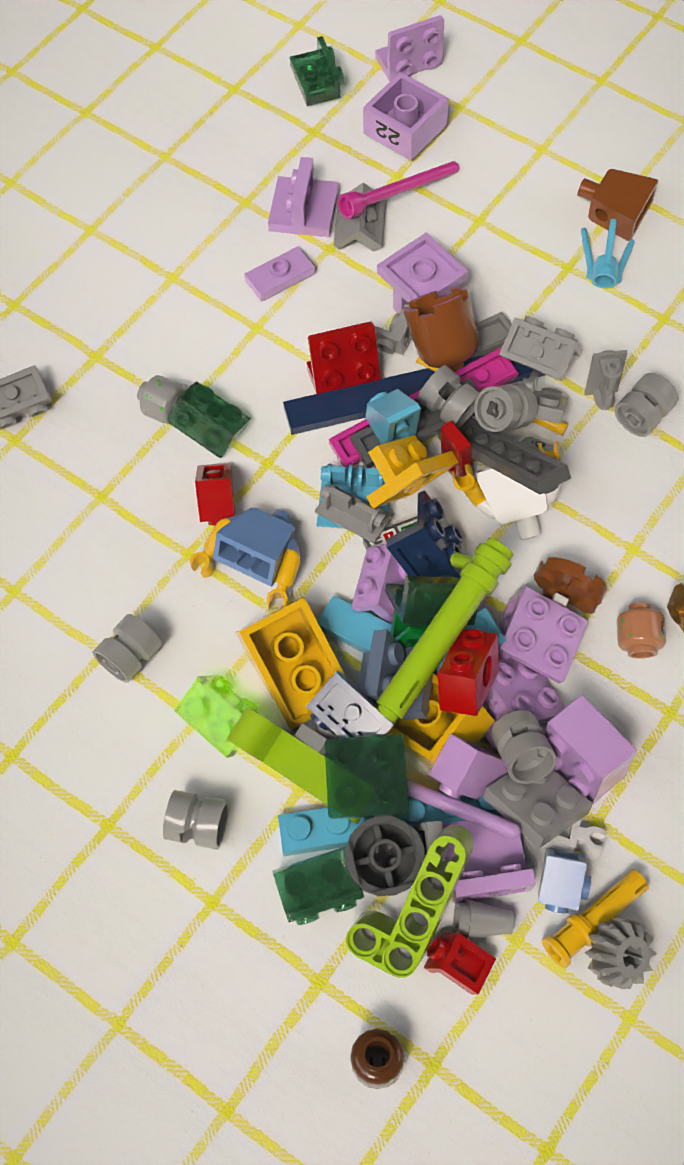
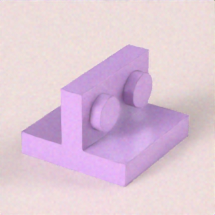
(303, 203)
(421, 269)

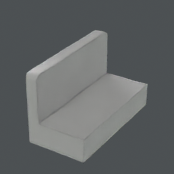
(363, 228)

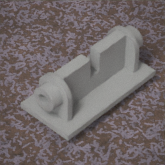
(605, 377)
(352, 513)

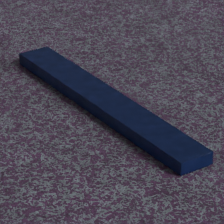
(351, 402)

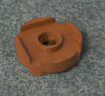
(568, 580)

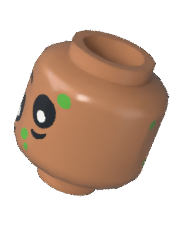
(641, 631)

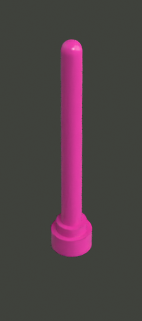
(354, 203)

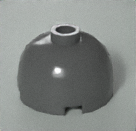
(384, 856)

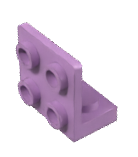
(413, 48)
(540, 634)
(520, 689)
(494, 866)

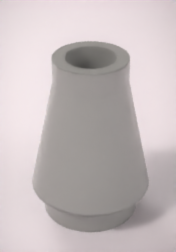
(481, 920)

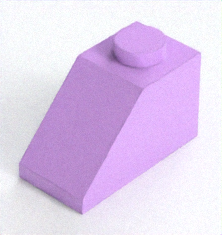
(466, 768)

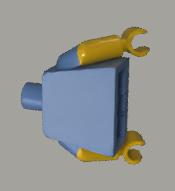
(255, 546)

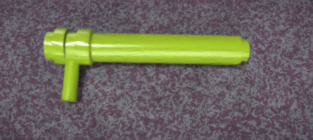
(477, 580)

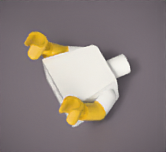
(506, 499)

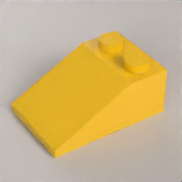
(290, 658)
(427, 736)

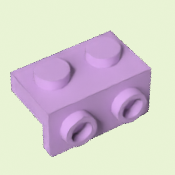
(377, 571)

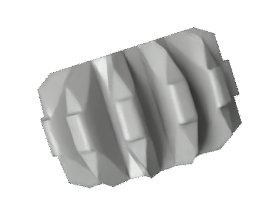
(620, 953)

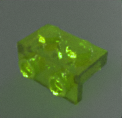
(214, 710)

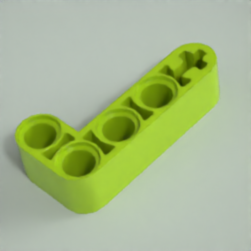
(282, 753)
(421, 899)

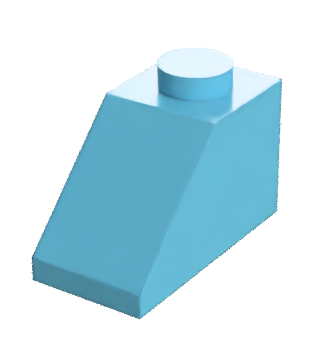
(392, 416)

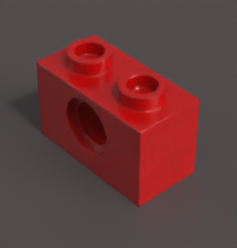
(468, 672)

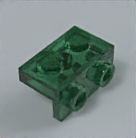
(317, 74)
(207, 418)
(316, 887)

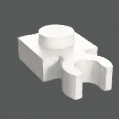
(581, 839)

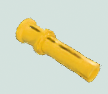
(575, 933)

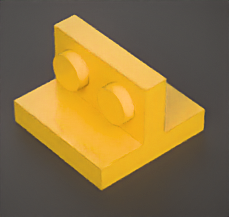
(405, 469)

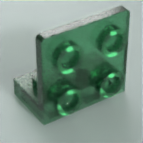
(421, 598)
(367, 777)

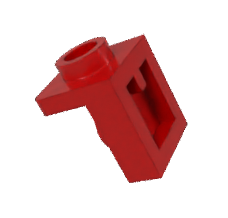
(459, 961)

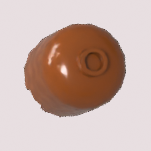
(443, 328)

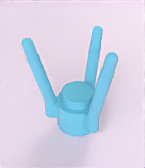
(605, 270)

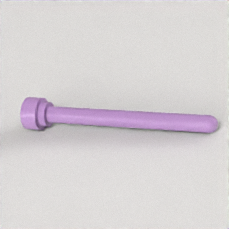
(463, 810)

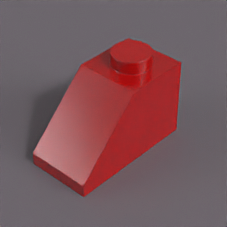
(215, 492)

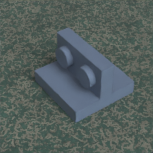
(380, 667)

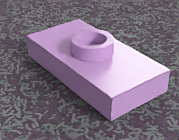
(279, 273)

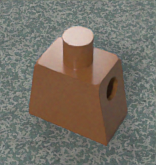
(619, 197)

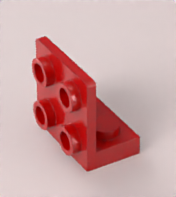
(343, 357)

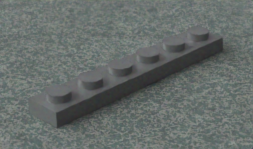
(514, 459)

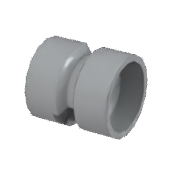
(459, 404)
(646, 404)
(505, 407)
(131, 643)
(523, 747)
(195, 819)

